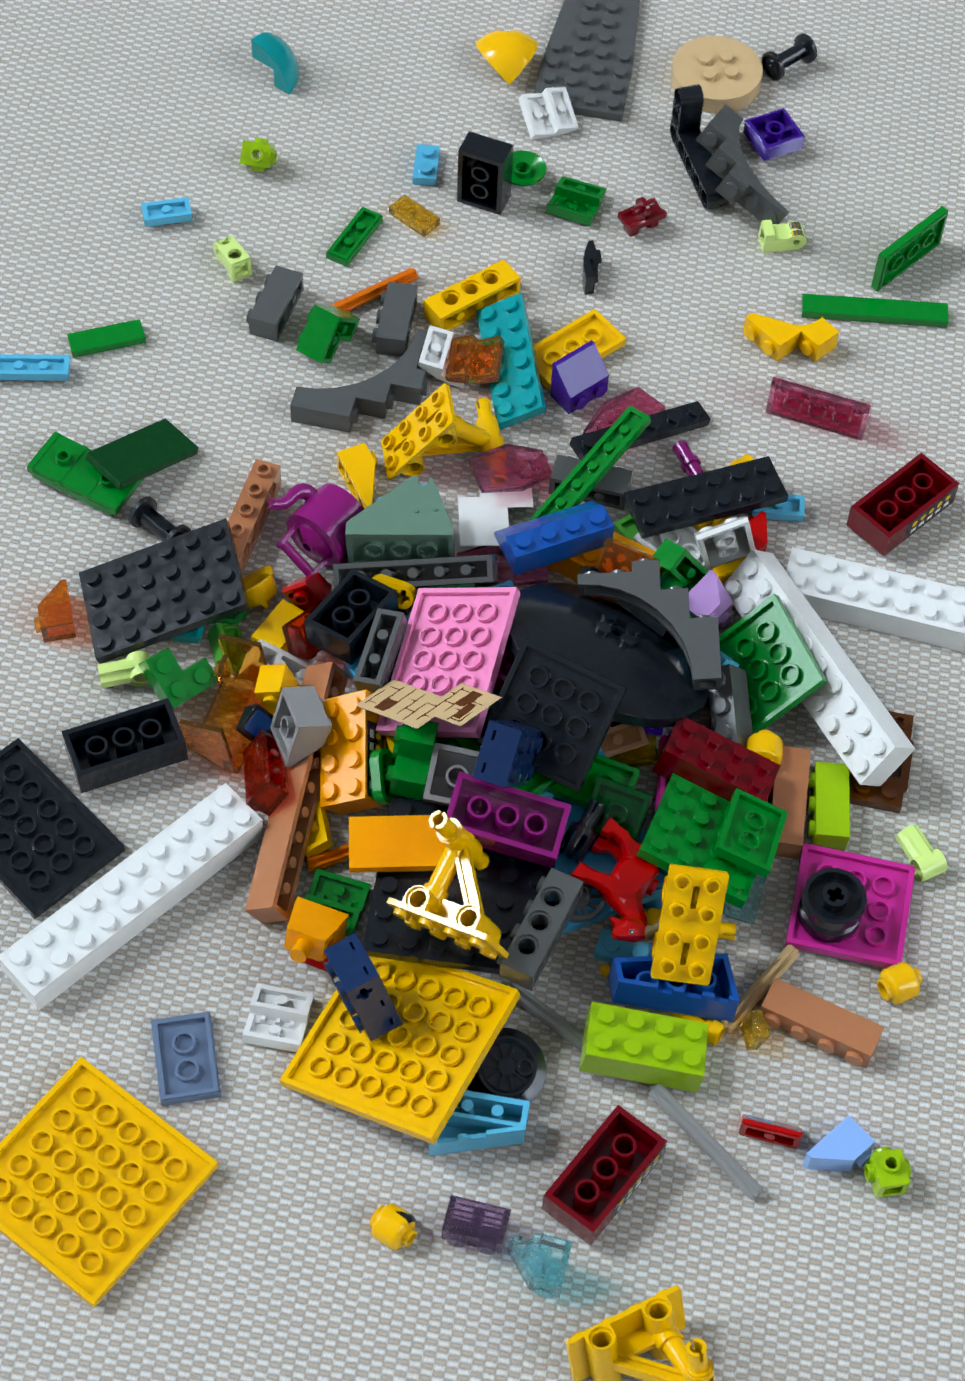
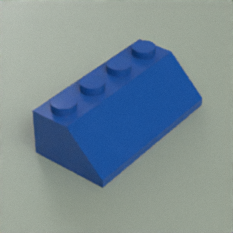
(555, 536)

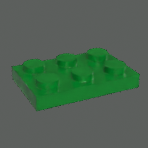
(750, 833)

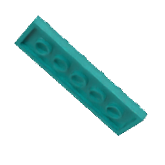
(519, 388)

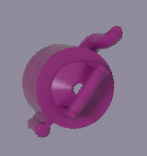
(317, 524)

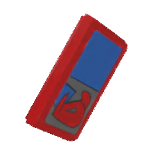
(770, 1131)

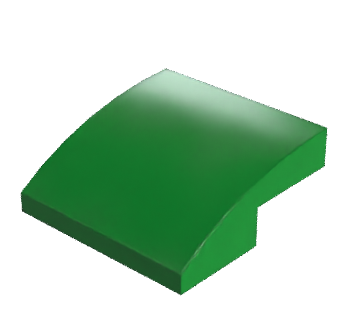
(576, 200)
(340, 894)

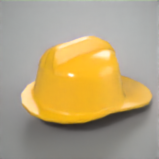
(260, 586)

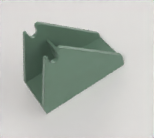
(402, 526)

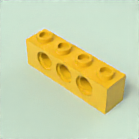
(462, 300)

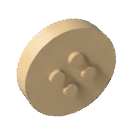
(722, 67)

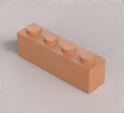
(790, 794)
(821, 1023)

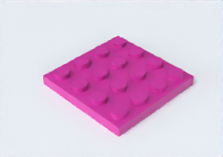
(885, 916)

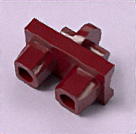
(643, 214)

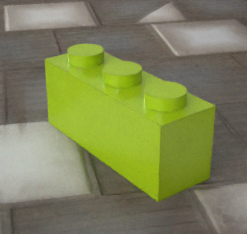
(829, 805)

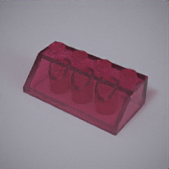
(818, 407)

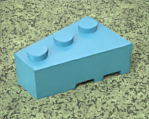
(483, 1123)

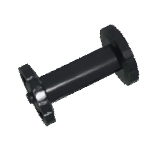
(775, 64)
(145, 514)

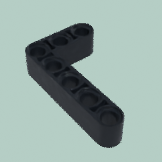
(684, 132)

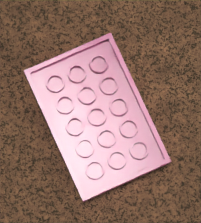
(453, 641)

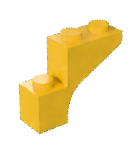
(781, 338)

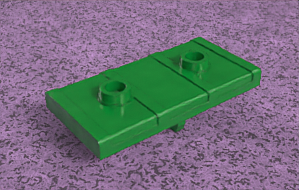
(64, 467)

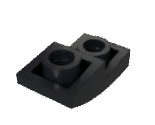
(590, 267)

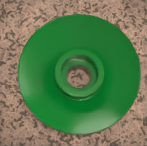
(527, 168)

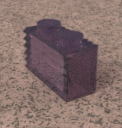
(475, 1225)

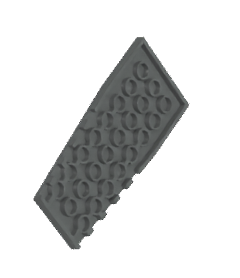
(592, 55)

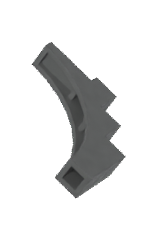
(729, 163)
(373, 397)
(670, 606)

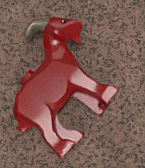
(625, 885)

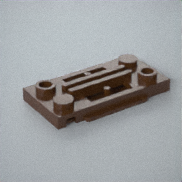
(890, 793)

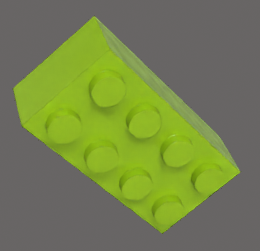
(644, 1047)

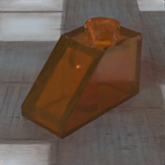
(56, 615)

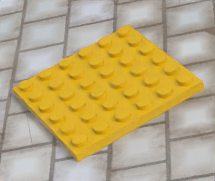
(416, 1070)
(93, 1180)

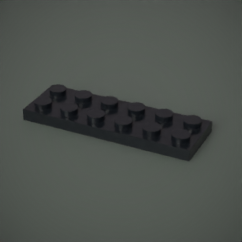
(705, 497)

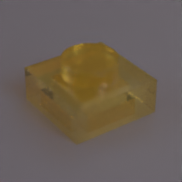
(754, 1029)

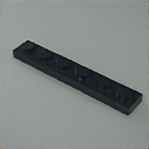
(662, 425)

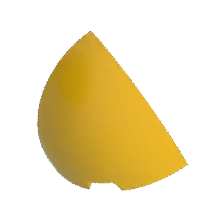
(507, 52)

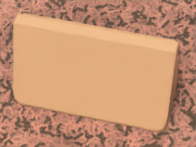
(623, 739)

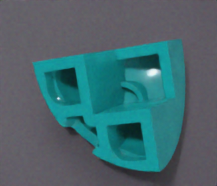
(277, 54)

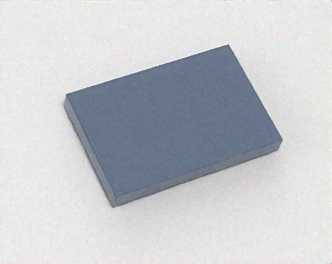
(185, 1058)

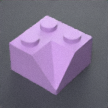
(711, 599)

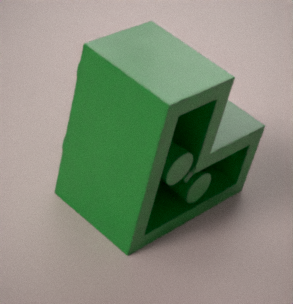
(324, 332)
(678, 566)
(176, 683)
(413, 757)

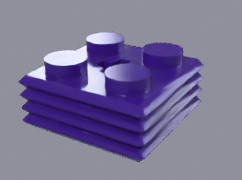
(774, 134)

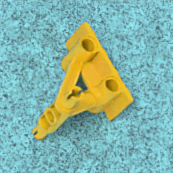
(438, 431)
(428, 904)
(689, 924)
(646, 1326)

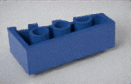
(633, 986)

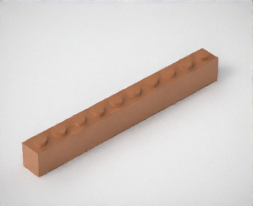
(291, 822)

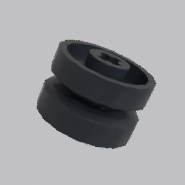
(832, 905)

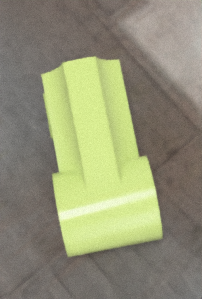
(124, 671)
(928, 861)

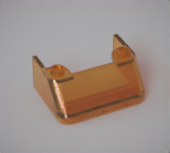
(237, 678)

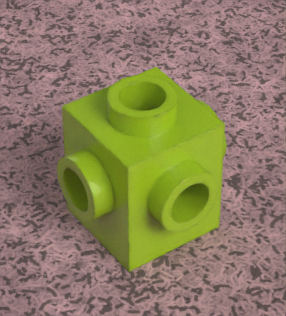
(250, 154)
(888, 1172)

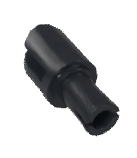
(584, 828)

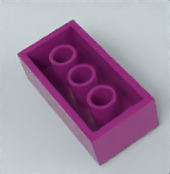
(510, 819)

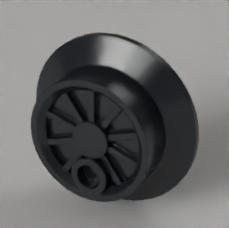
(511, 1067)

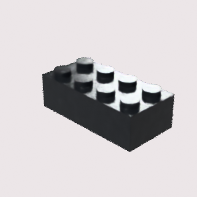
(125, 745)

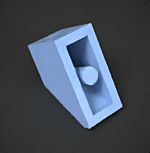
(841, 1149)

